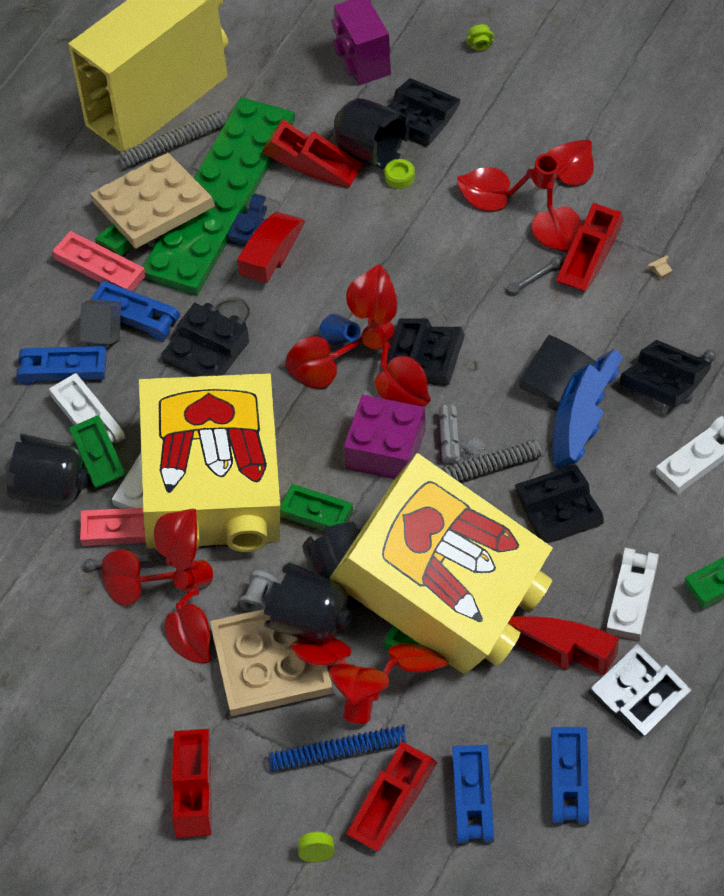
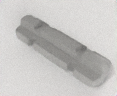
(449, 434)

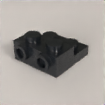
(206, 342)

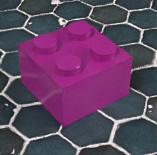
(361, 40)
(384, 436)

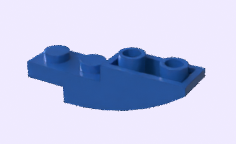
(578, 408)

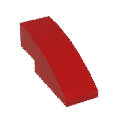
(311, 155)
(269, 246)
(590, 247)
(566, 641)
(192, 783)
(392, 796)

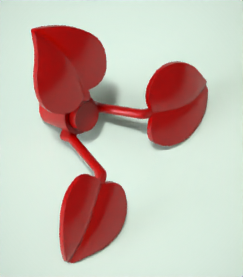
(555, 229)
(371, 298)
(177, 540)
(360, 684)

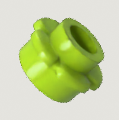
(480, 37)

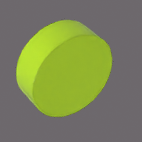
(399, 173)
(316, 847)

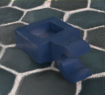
(247, 224)

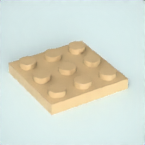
(152, 200)
(260, 666)

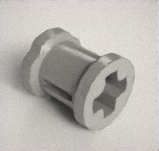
(257, 591)

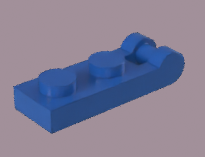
(139, 310)
(61, 363)
(569, 774)
(472, 792)

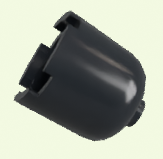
(370, 131)
(46, 471)
(328, 550)
(307, 606)

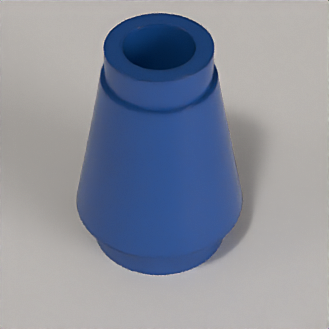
(339, 330)

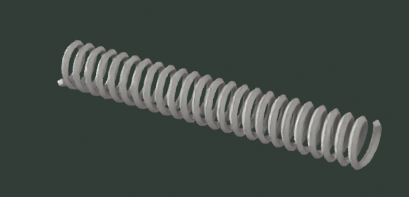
(221, 121)
(492, 456)

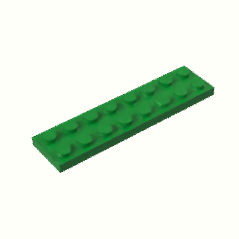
(231, 176)

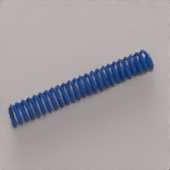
(328, 748)

